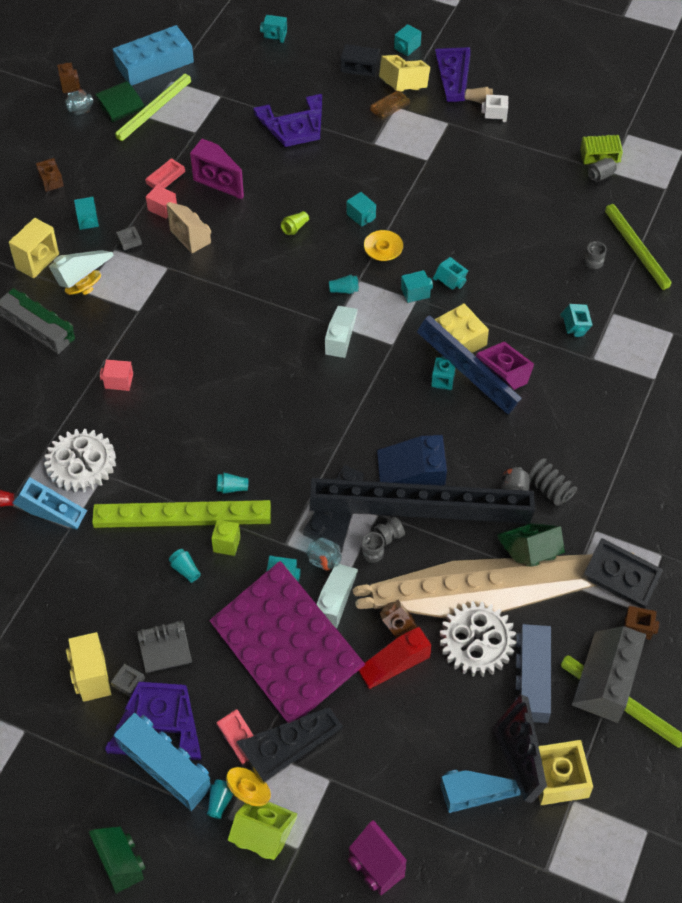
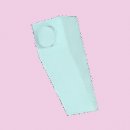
(74, 267)
(340, 331)
(336, 592)

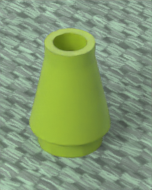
(293, 223)

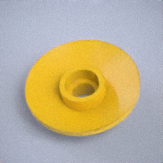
(383, 245)
(85, 284)
(248, 786)

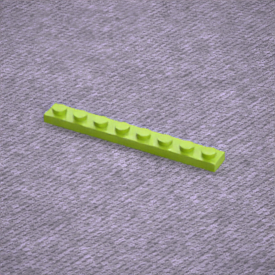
(181, 513)

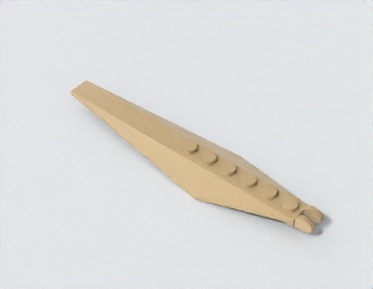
(491, 581)

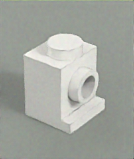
(495, 107)

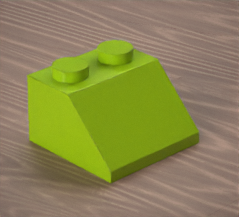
(262, 829)

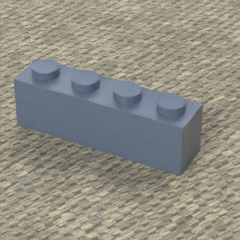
(535, 669)

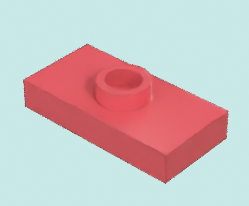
(165, 174)
(234, 729)

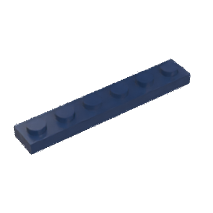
(469, 364)

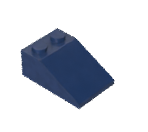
(414, 462)

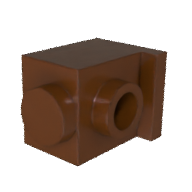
(68, 78)
(49, 174)
(393, 612)
(642, 621)

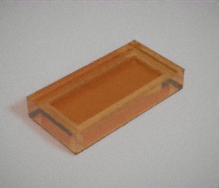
(390, 104)

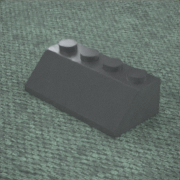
(609, 672)

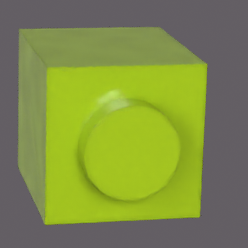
(226, 537)

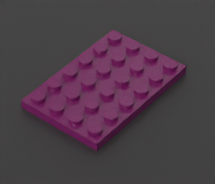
(286, 643)

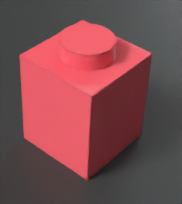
(158, 199)
(117, 375)

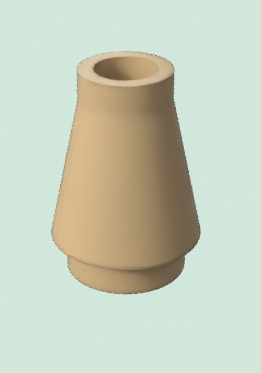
(478, 94)

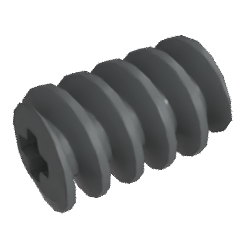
(550, 484)

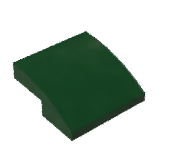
(120, 101)

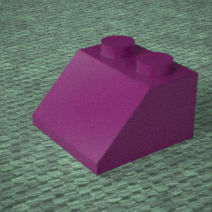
(507, 364)
(377, 859)

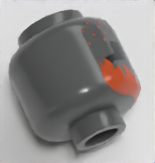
(515, 479)

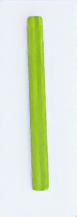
(152, 107)
(638, 247)
(634, 708)

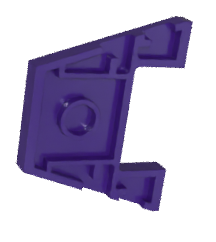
(294, 127)
(167, 709)

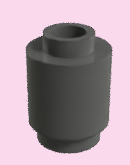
(602, 169)

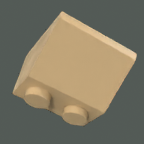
(188, 227)

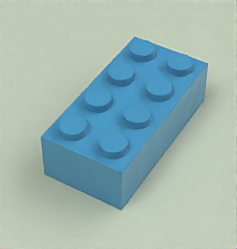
(153, 55)
(163, 761)

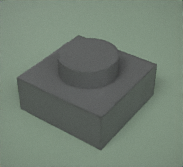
(129, 238)
(127, 680)

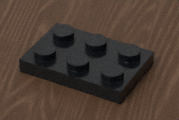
(622, 573)

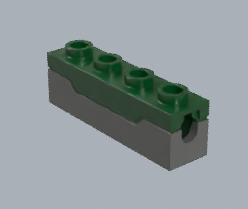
(36, 320)

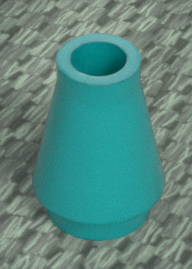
(346, 284)
(230, 483)
(183, 563)
(219, 798)

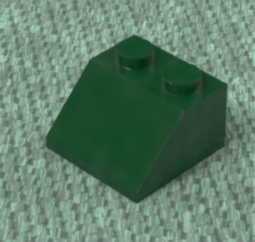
(533, 543)
(117, 857)

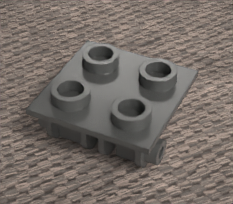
(164, 646)

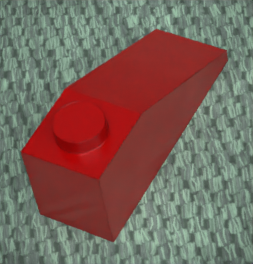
(396, 657)

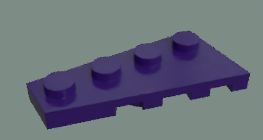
(454, 71)

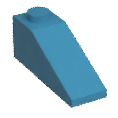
(48, 504)
(472, 789)

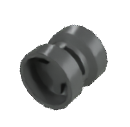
(595, 254)
(390, 530)
(373, 547)

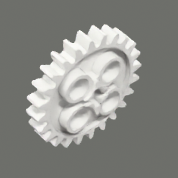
(95, 449)
(491, 654)

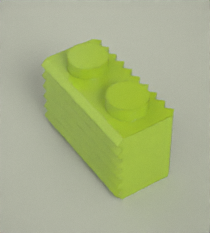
(601, 147)

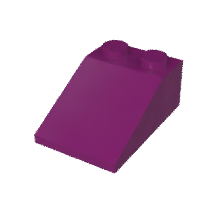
(216, 169)

